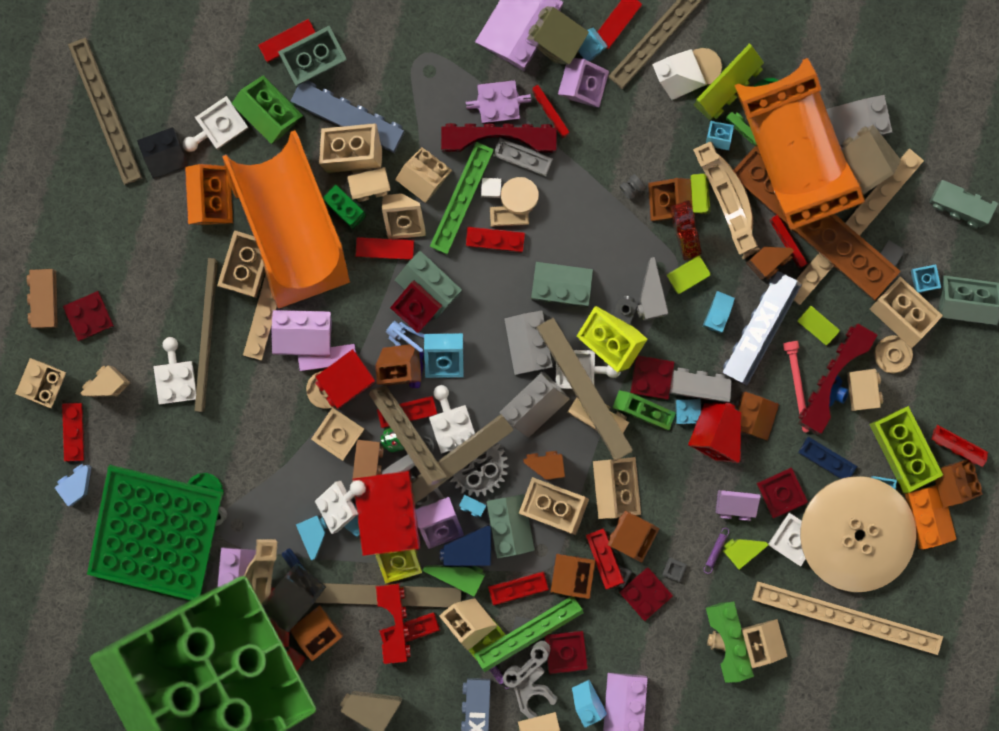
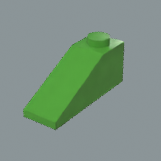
(643, 410)
(462, 577)

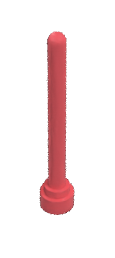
(792, 349)

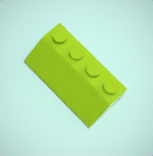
(723, 87)
(906, 449)

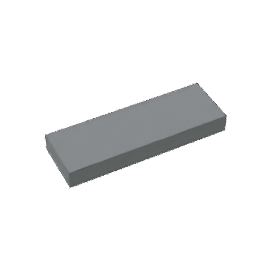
(522, 157)

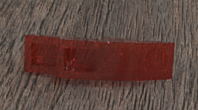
(685, 229)

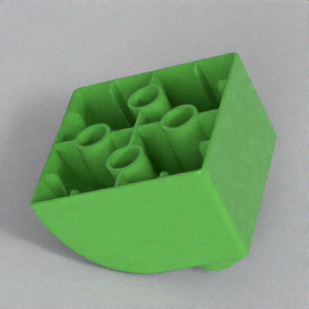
(205, 669)

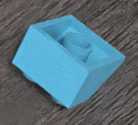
(443, 355)

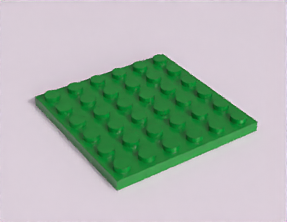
(154, 533)

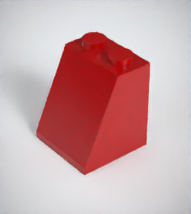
(344, 379)
(718, 432)

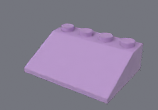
(508, 29)

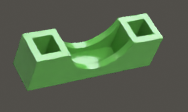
(725, 620)

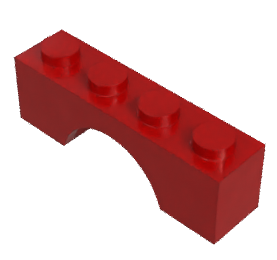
(390, 598)

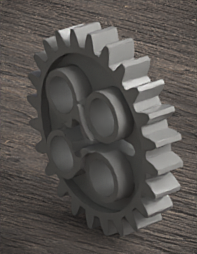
(486, 480)

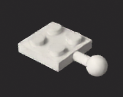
(220, 124)
(587, 359)
(175, 380)
(451, 423)
(337, 506)
(787, 539)

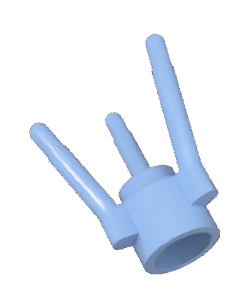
(397, 331)

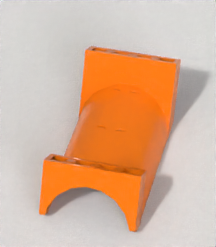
(800, 147)
(290, 224)

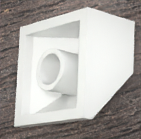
(679, 74)

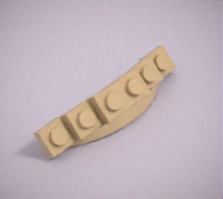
(730, 195)
(261, 568)

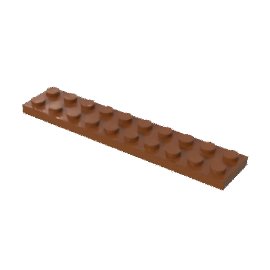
(827, 235)

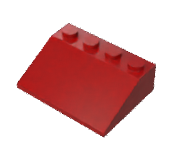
(387, 514)

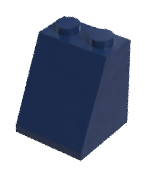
(469, 549)

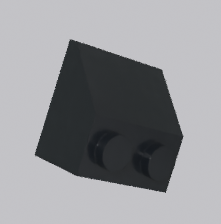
(163, 152)

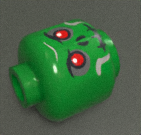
(390, 441)

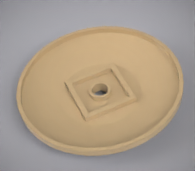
(831, 526)

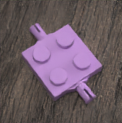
(498, 101)

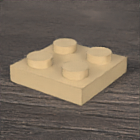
(337, 434)

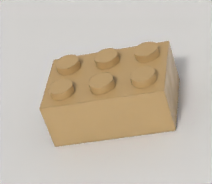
(243, 266)

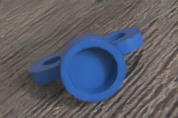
(838, 393)

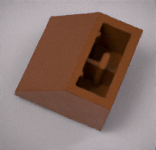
(767, 259)
(398, 365)
(546, 466)
(958, 483)
(633, 536)
(572, 576)
(316, 633)

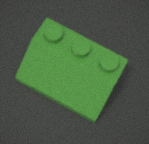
(266, 109)

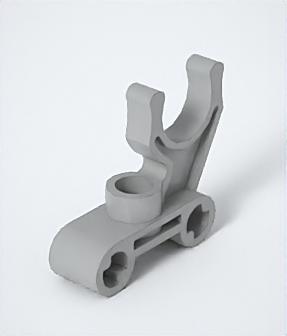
(526, 676)

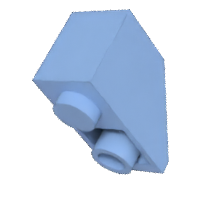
(76, 486)

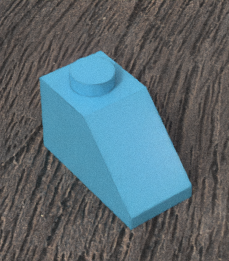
(719, 312)
(312, 533)
(588, 703)

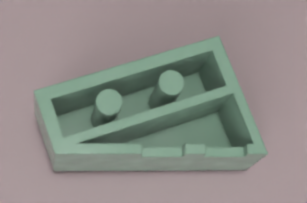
(962, 204)

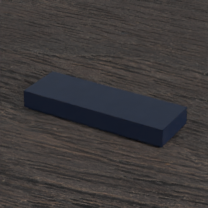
(827, 459)

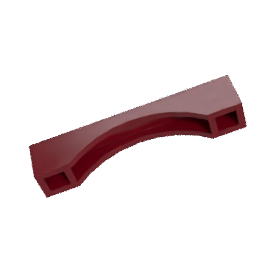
(539, 139)
(818, 413)

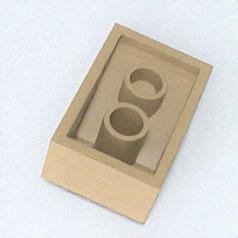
(554, 506)

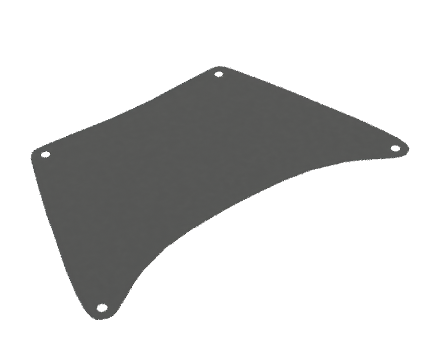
(570, 226)

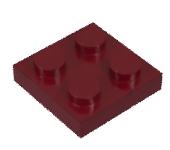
(416, 306)
(88, 316)
(652, 377)
(782, 492)
(645, 593)
(566, 652)

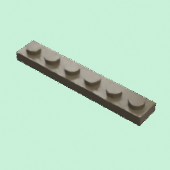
(407, 435)

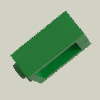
(344, 207)

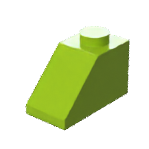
(742, 551)

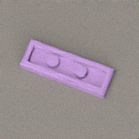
(311, 362)

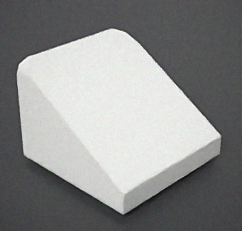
(491, 188)

